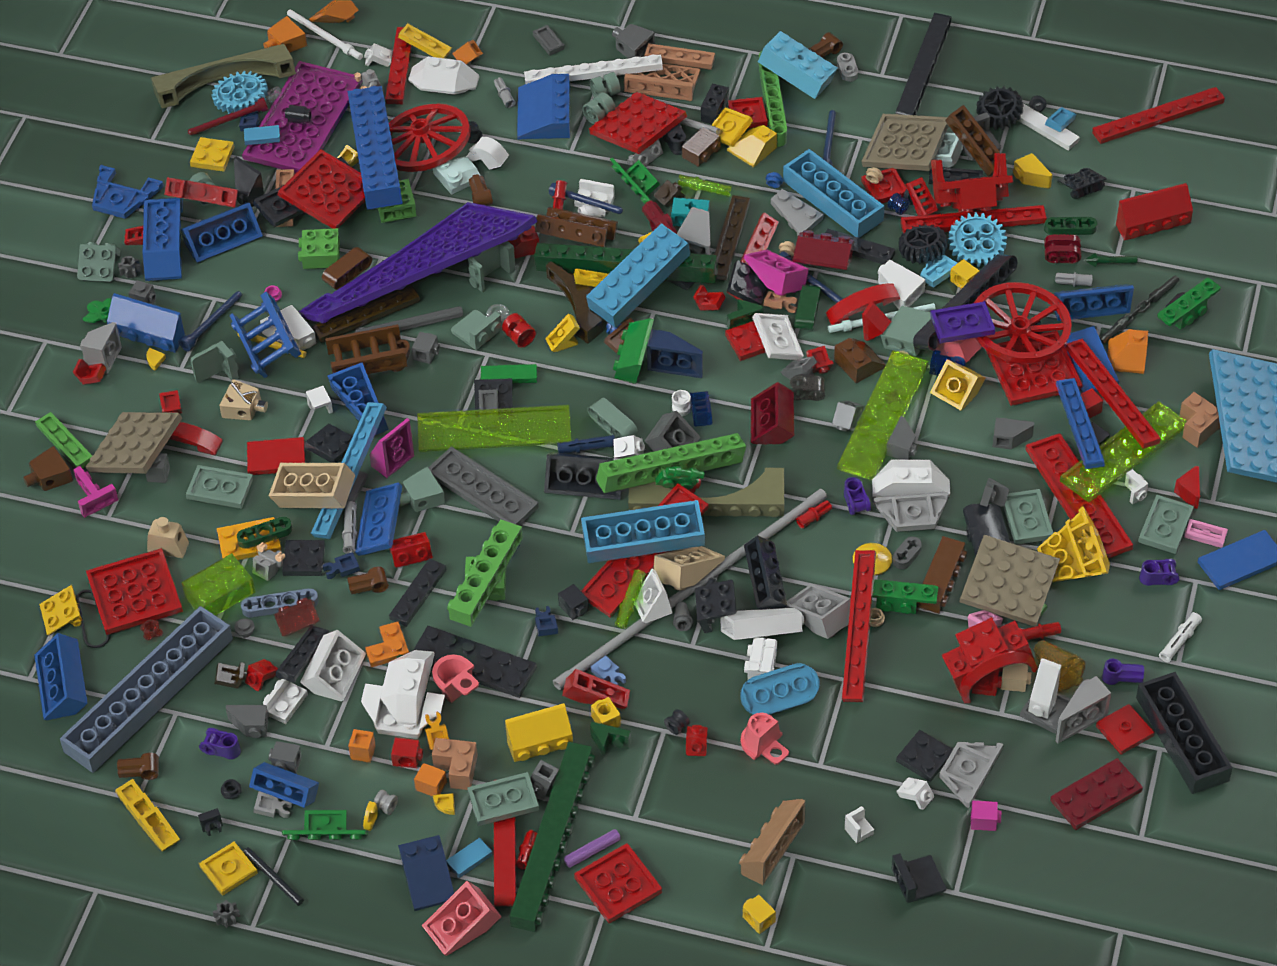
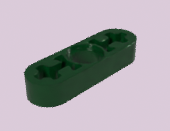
(1064, 230)
(256, 529)

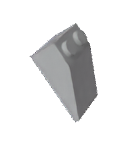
(822, 610)
(1085, 708)

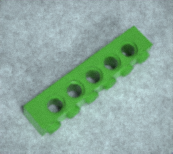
(485, 573)

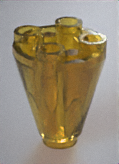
(1071, 664)

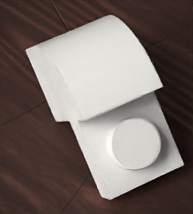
(489, 152)

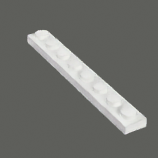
(593, 70)

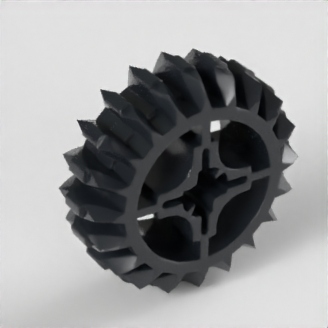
(1010, 103)
(922, 244)

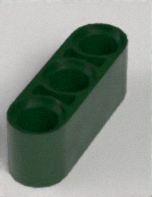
(807, 307)

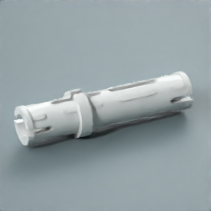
(1185, 631)

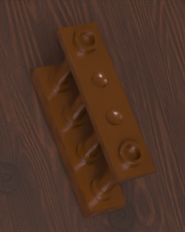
(576, 226)
(372, 338)

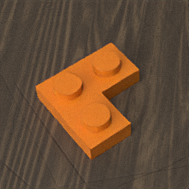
(392, 645)

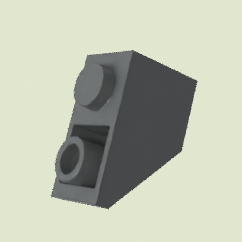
(1011, 433)

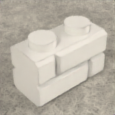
(762, 656)

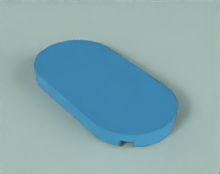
(780, 689)

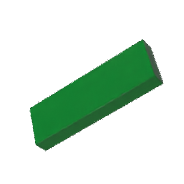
(519, 373)

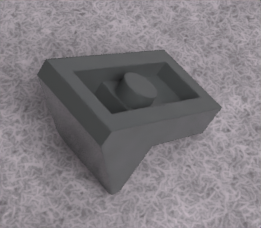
(799, 367)
(994, 493)

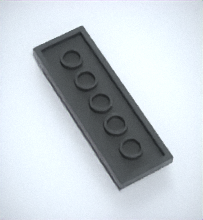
(482, 488)

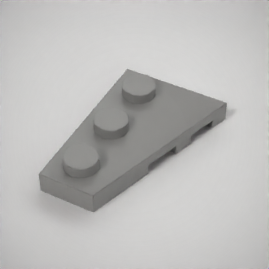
(796, 212)

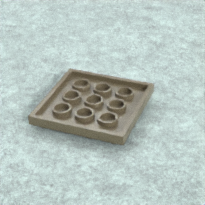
(905, 142)
(134, 442)
(1009, 580)

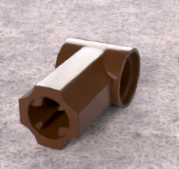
(827, 45)
(480, 193)
(373, 580)
(146, 766)

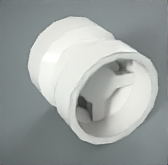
(681, 402)

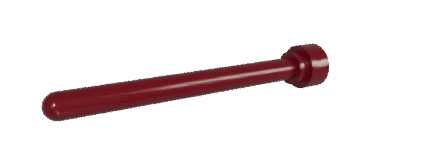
(259, 106)

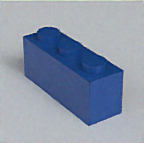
(284, 784)

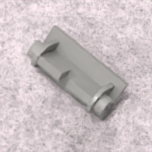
(647, 155)

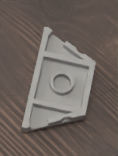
(912, 511)
(968, 768)

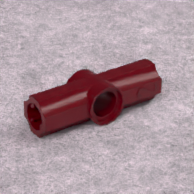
(656, 216)

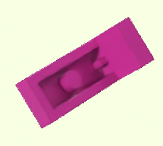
(96, 497)

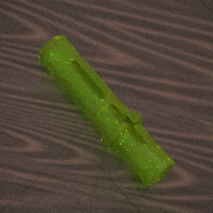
(697, 183)
(627, 606)

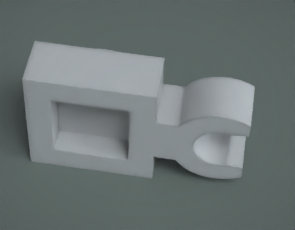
(268, 805)

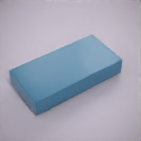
(1060, 119)
(262, 135)
(469, 857)

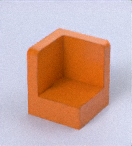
(468, 52)
(362, 745)
(430, 780)

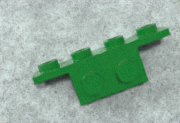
(641, 179)
(1190, 305)
(902, 595)
(325, 823)

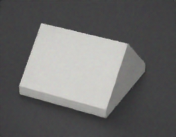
(652, 599)

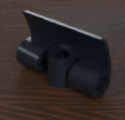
(984, 521)

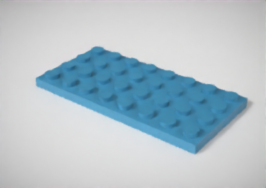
(1247, 413)

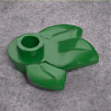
(98, 311)

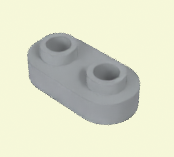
(847, 67)

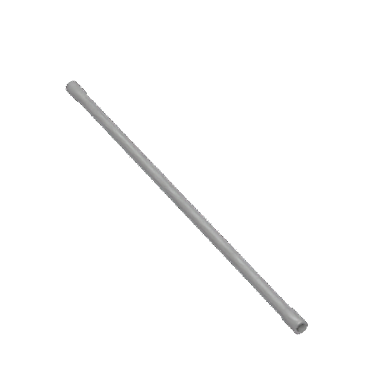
(811, 501)

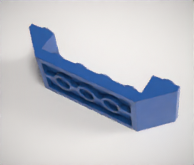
(162, 239)

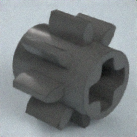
(129, 267)
(226, 913)

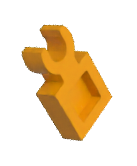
(436, 730)

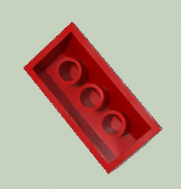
(1154, 211)

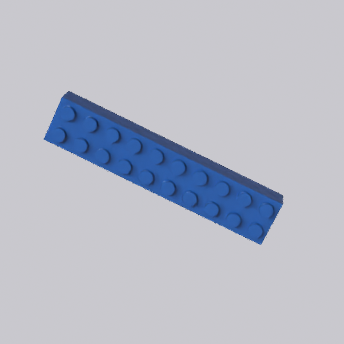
(374, 147)

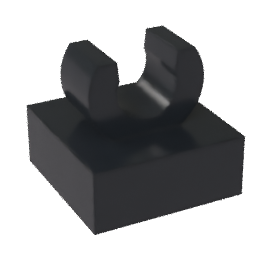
(210, 820)

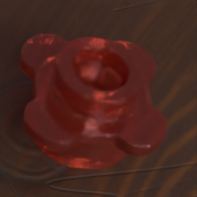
(151, 625)

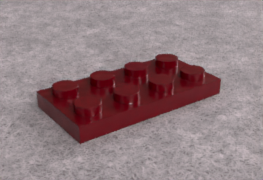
(1096, 794)

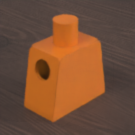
(286, 33)

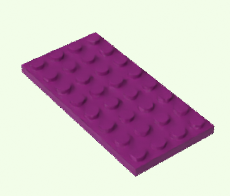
(317, 89)

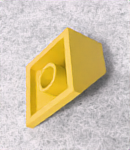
(755, 145)
(957, 384)

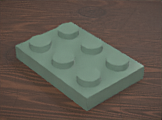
(219, 486)
(1027, 517)
(1165, 524)
(503, 799)

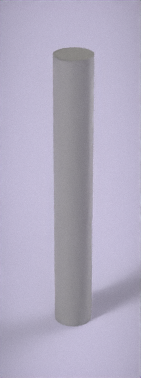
(698, 125)

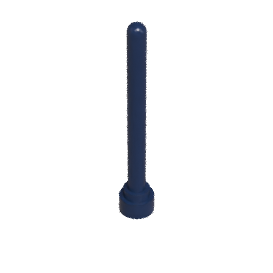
(829, 137)
(584, 199)
(813, 281)
(187, 342)

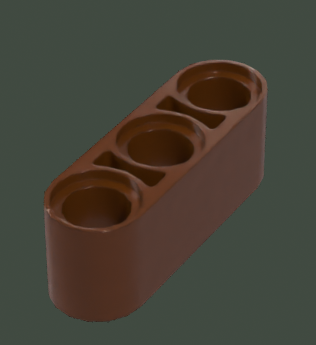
(347, 268)

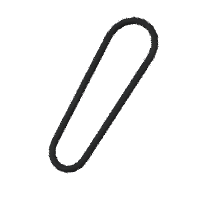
(82, 623)

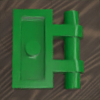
(686, 478)

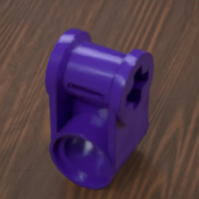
(856, 499)
(1159, 572)
(220, 744)

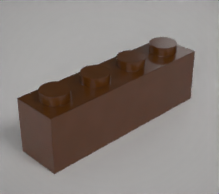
(943, 570)

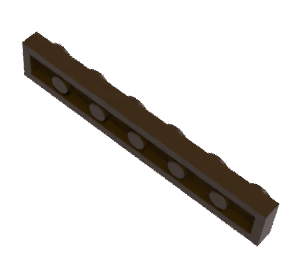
(730, 234)
(367, 313)

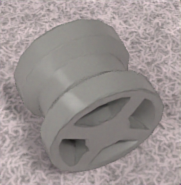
(386, 802)

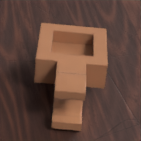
(778, 301)

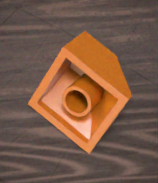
(336, 12)
(1128, 351)

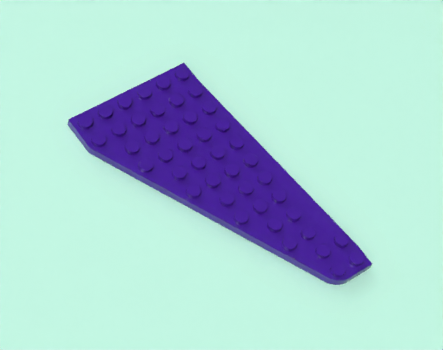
(453, 239)

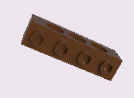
(973, 138)

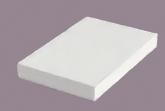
(778, 336)

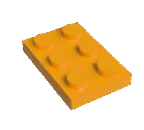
(229, 544)

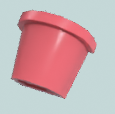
(454, 676)
(762, 737)

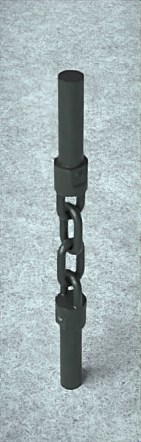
(1153, 297)

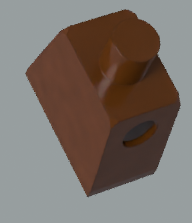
(48, 470)

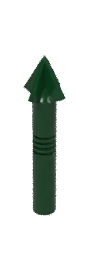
(1094, 259)

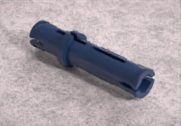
(586, 444)

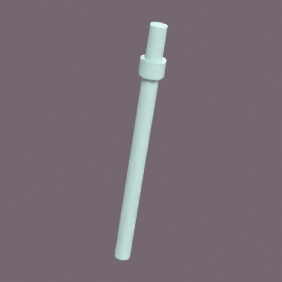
(847, 325)

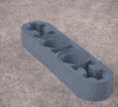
(278, 599)

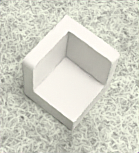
(319, 398)
(857, 825)

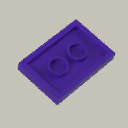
(962, 322)

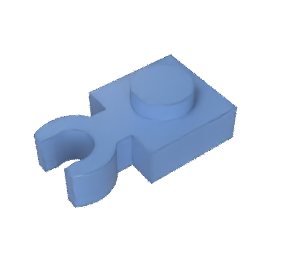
(607, 671)

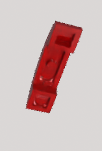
(201, 192)
(860, 300)
(193, 435)

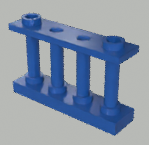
(283, 333)

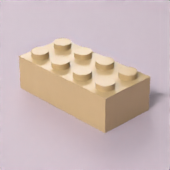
(312, 485)

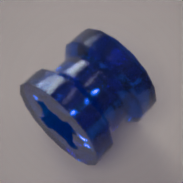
(898, 204)

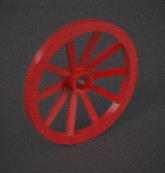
(423, 130)
(1021, 327)

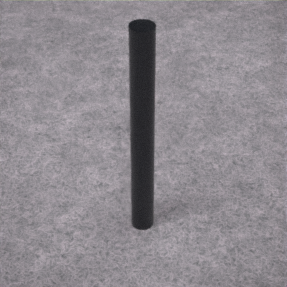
(278, 881)

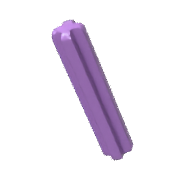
(591, 848)

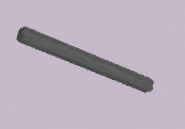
(421, 320)

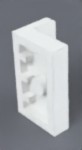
(596, 190)
(284, 700)

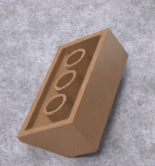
(773, 841)

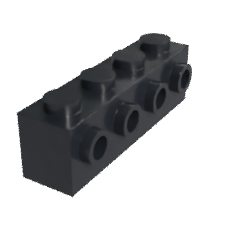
(765, 574)

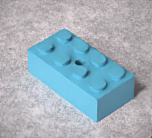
(797, 64)

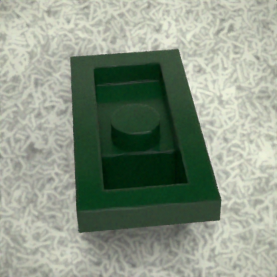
(744, 313)
(605, 735)

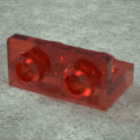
(296, 617)

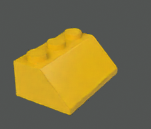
(538, 732)

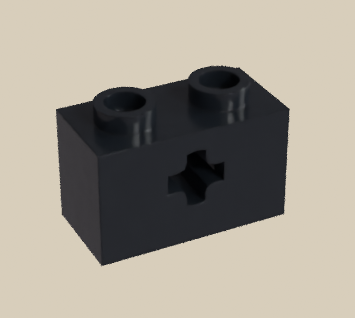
(714, 103)

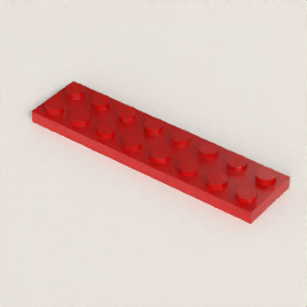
(1052, 459)
(611, 582)

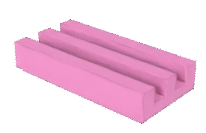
(1205, 535)

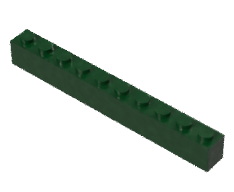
(695, 268)
(551, 837)

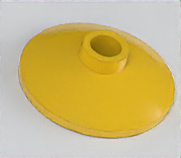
(883, 557)

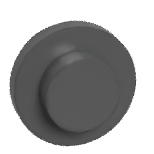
(244, 627)

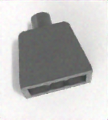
(633, 40)

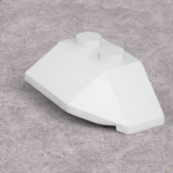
(443, 76)
(909, 478)
(406, 685)

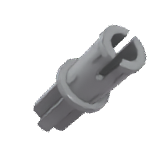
(504, 93)
(1073, 279)

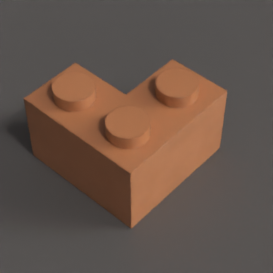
(1201, 419)
(458, 758)

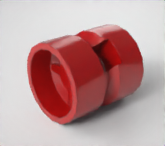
(518, 330)

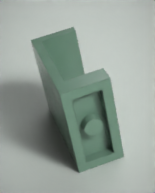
(490, 260)
(903, 328)

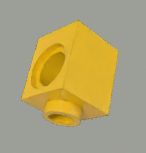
(962, 273)
(606, 707)
(759, 913)

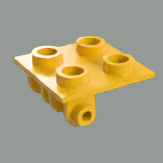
(60, 610)

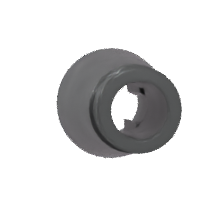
(682, 617)

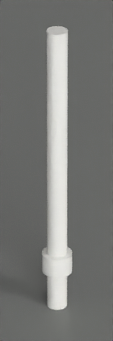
(346, 48)

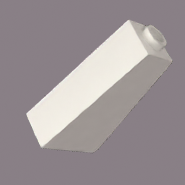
(762, 623)

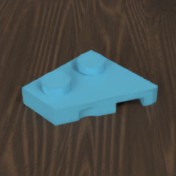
(937, 271)

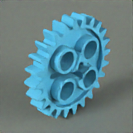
(239, 91)
(977, 239)

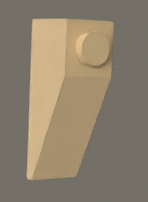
(1015, 677)

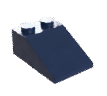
(673, 355)
(426, 872)

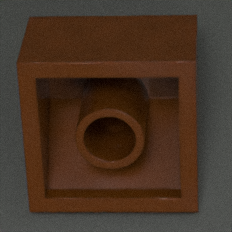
(857, 359)

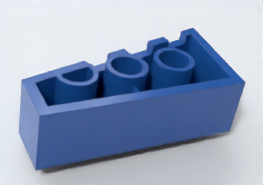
(355, 391)

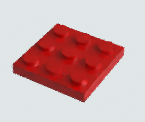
(618, 883)

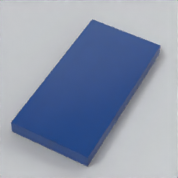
(1093, 341)
(378, 519)
(1240, 560)

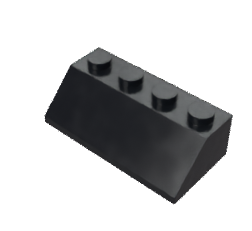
(576, 475)

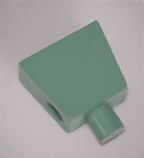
(422, 491)

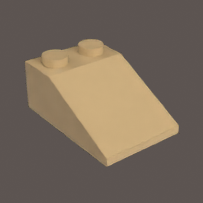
(686, 566)

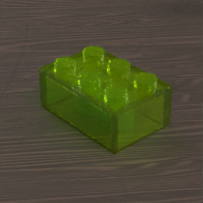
(219, 585)

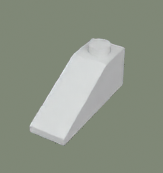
(1045, 688)

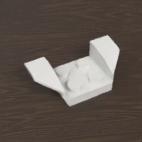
(385, 722)

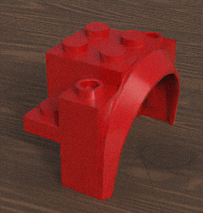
(974, 192)
(984, 650)

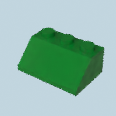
(632, 350)

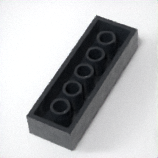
(1184, 732)

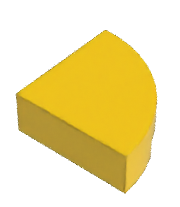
(155, 358)
(445, 803)
(370, 816)

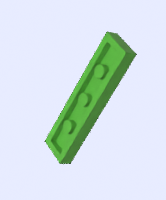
(63, 440)

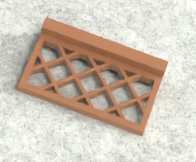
(666, 86)

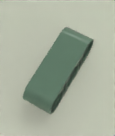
(611, 419)

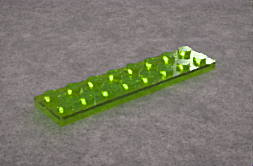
(885, 407)
(493, 428)
(1122, 454)

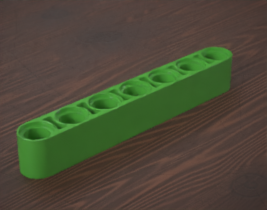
(773, 103)

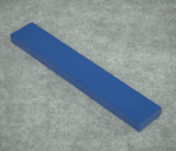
(1080, 423)

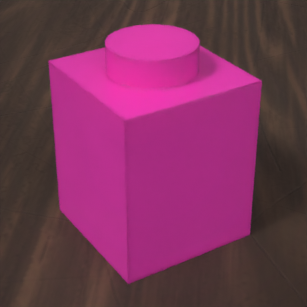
(985, 815)

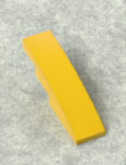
(147, 815)

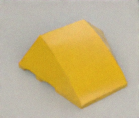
(1078, 549)

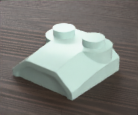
(949, 150)
(455, 174)

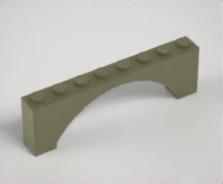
(175, 85)
(760, 498)

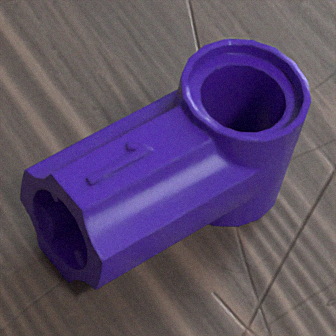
(1116, 671)

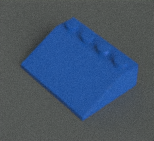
(544, 108)

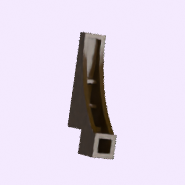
(589, 322)

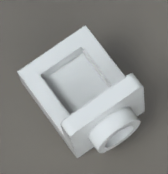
(378, 54)
(628, 447)
(1137, 485)
(916, 790)

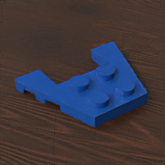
(119, 199)

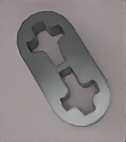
(910, 555)

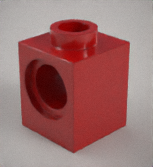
(406, 753)

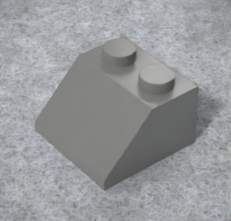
(102, 346)

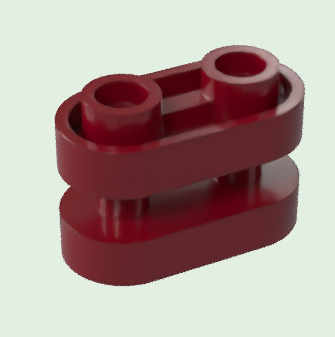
(1062, 248)

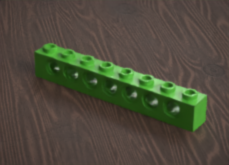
(646, 467)

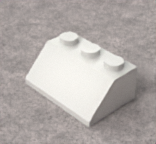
(333, 666)

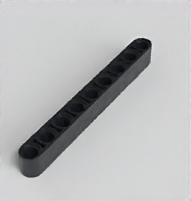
(924, 65)
(990, 275)

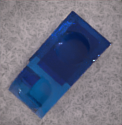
(938, 361)

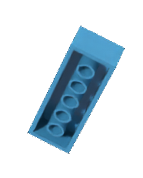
(833, 193)
(638, 275)
(643, 531)

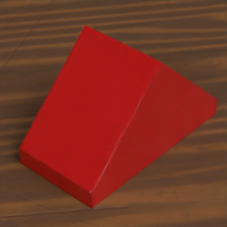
(874, 322)
(1188, 487)

